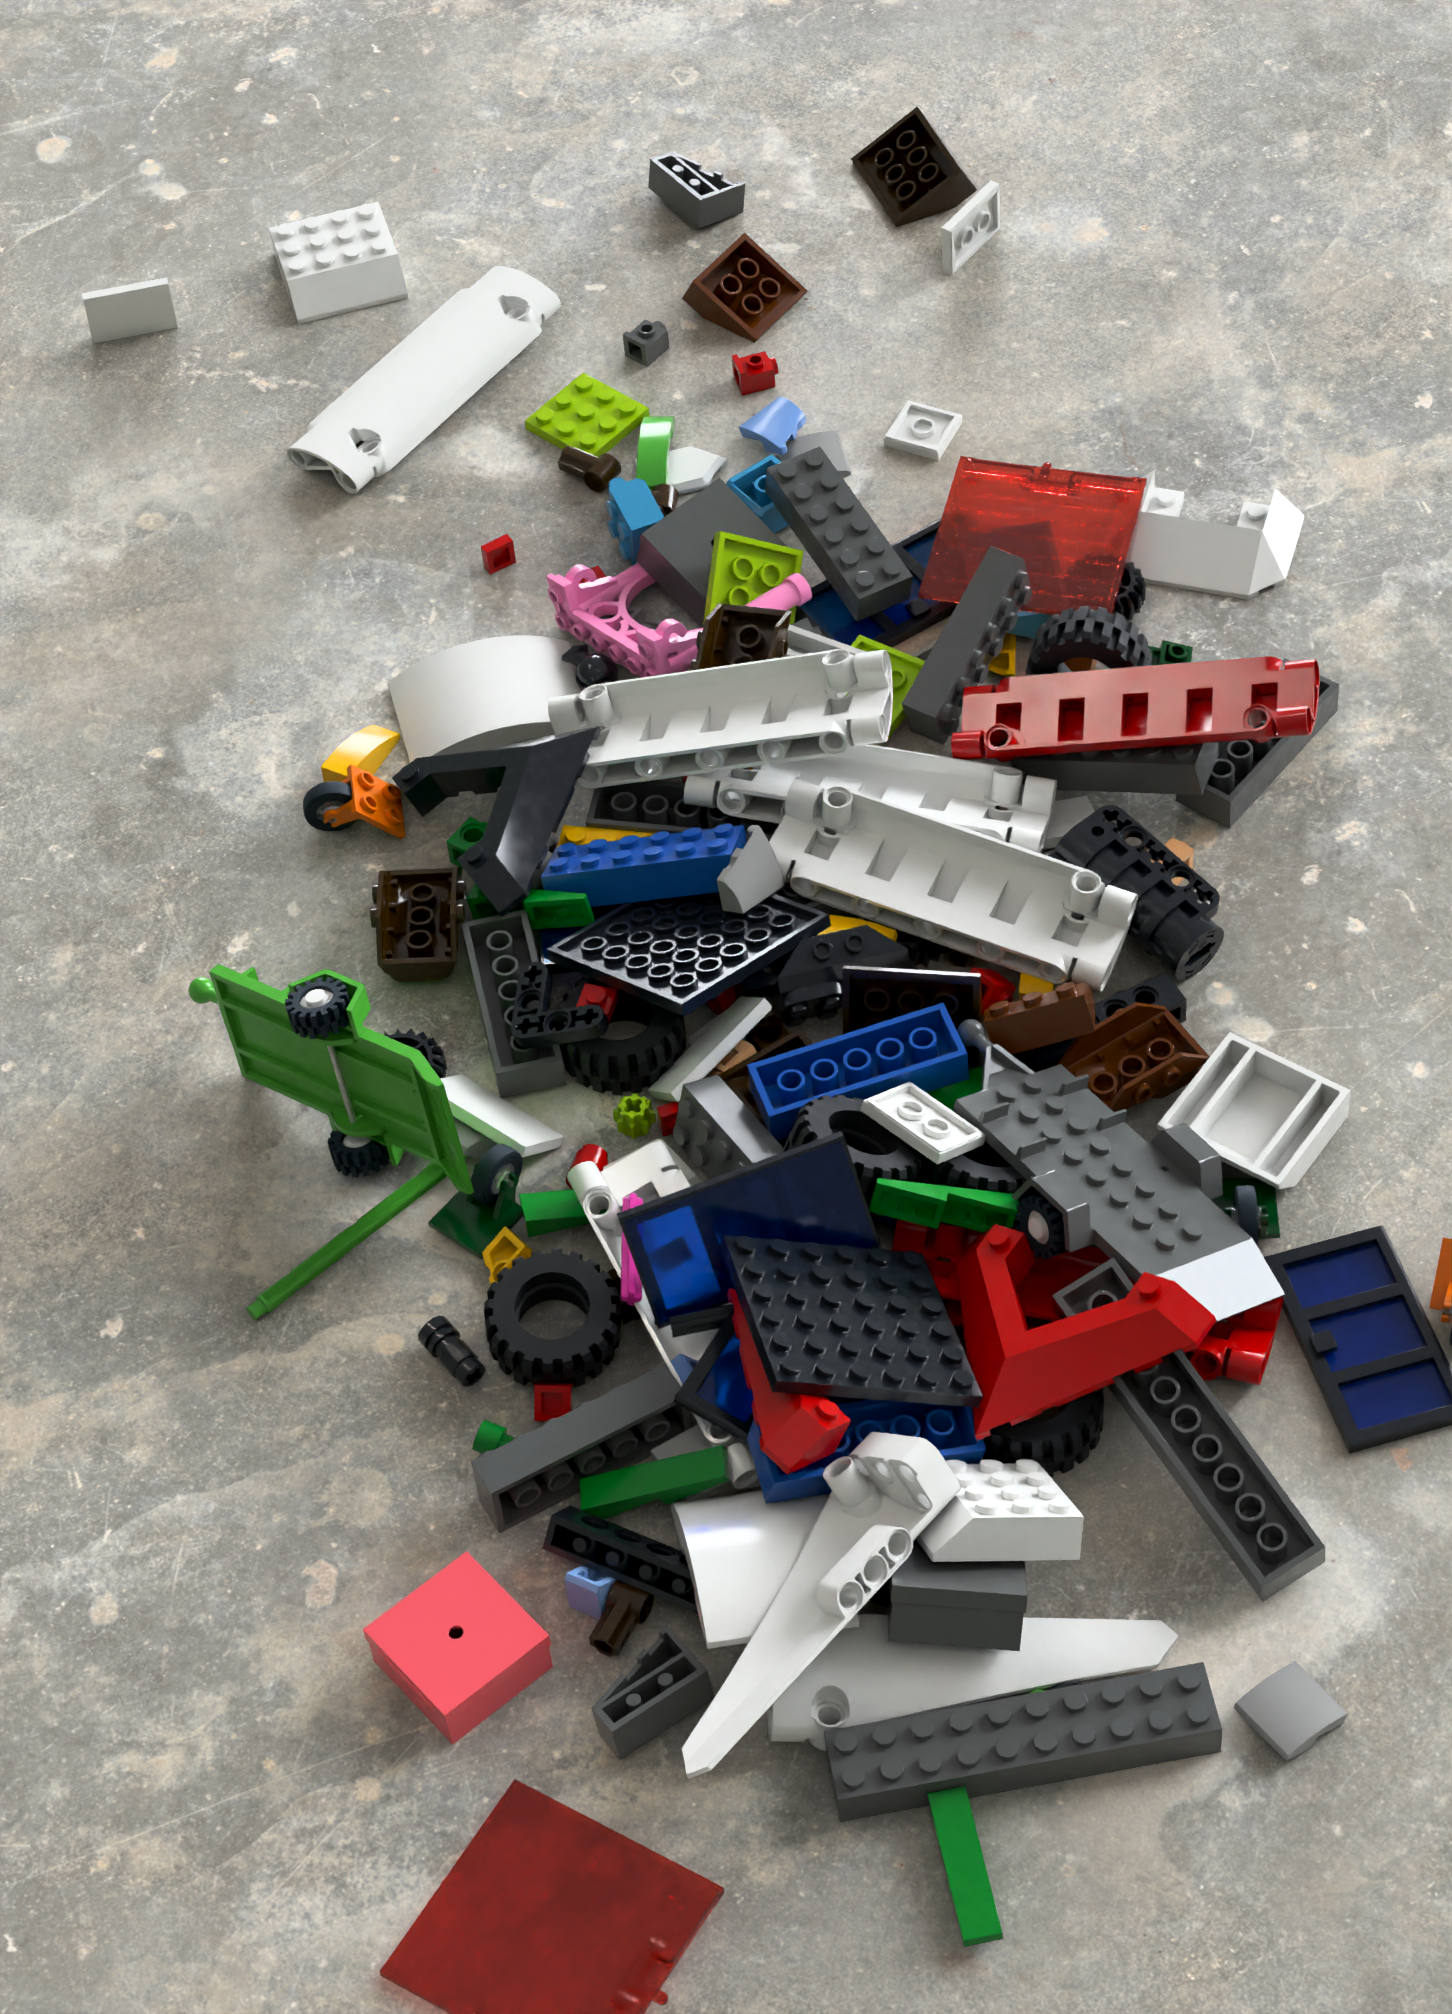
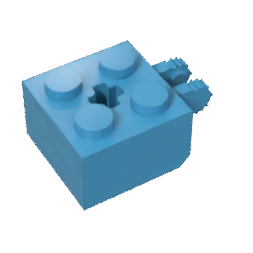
(750, 488)
(631, 513)

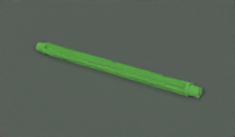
(346, 1240)

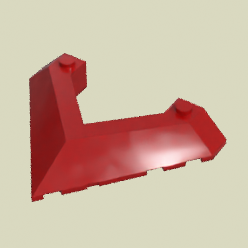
(1068, 1358)
(792, 1426)

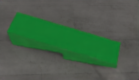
(543, 908)
(932, 1203)
(552, 1211)
(660, 1479)
(964, 1866)

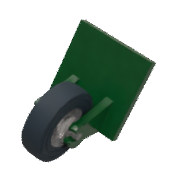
(1251, 1206)
(480, 1216)

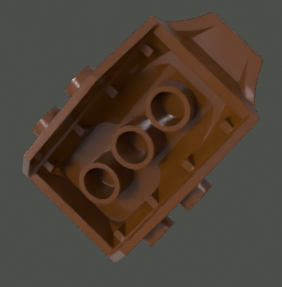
(1135, 1056)

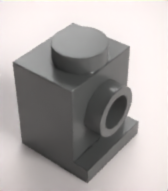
(650, 338)

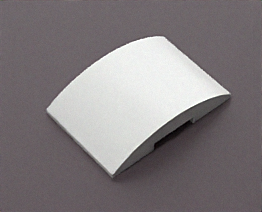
(481, 694)
(741, 1556)

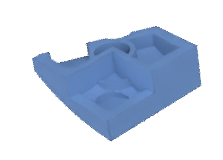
(775, 425)

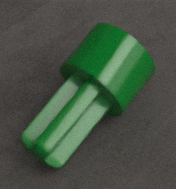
(490, 1437)

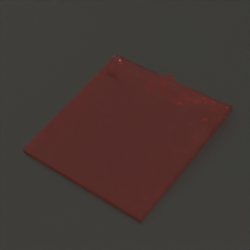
(1062, 522)
(551, 1918)

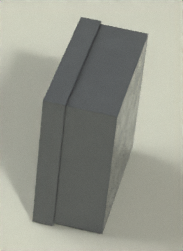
(681, 544)
(957, 1602)

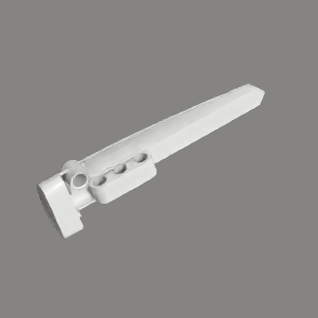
(874, 1680)

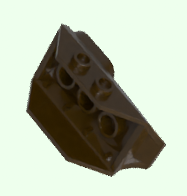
(741, 636)
(418, 922)

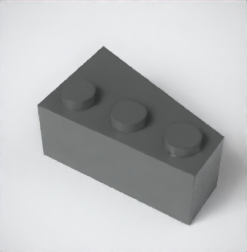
(693, 191)
(653, 1696)

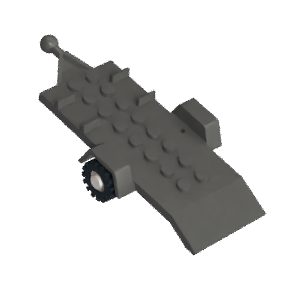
(1110, 1186)

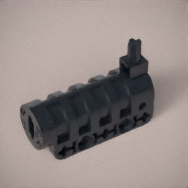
(1166, 916)

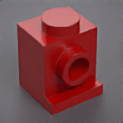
(754, 372)

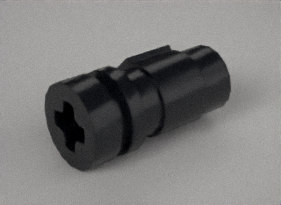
(457, 1357)

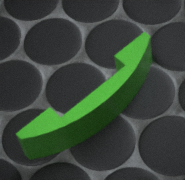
(654, 449)

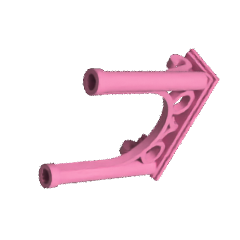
(634, 646)

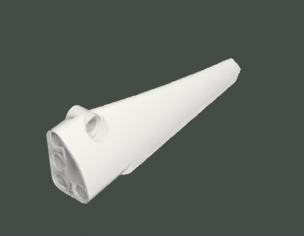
(863, 1535)

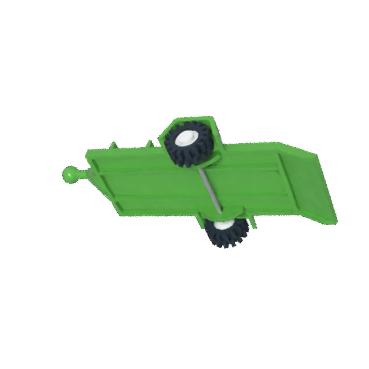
(319, 1053)

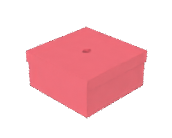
(459, 1647)

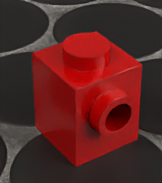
(994, 987)

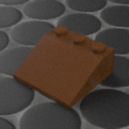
(744, 290)
(1041, 1018)

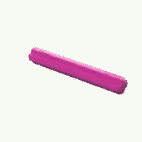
(630, 1281)

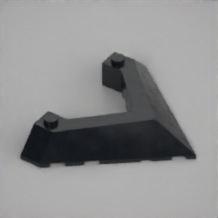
(533, 794)

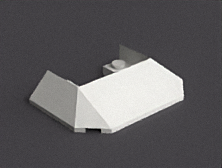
(1214, 555)

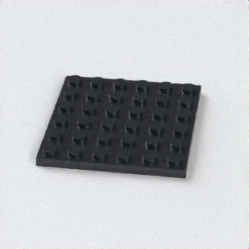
(685, 946)
(849, 1322)

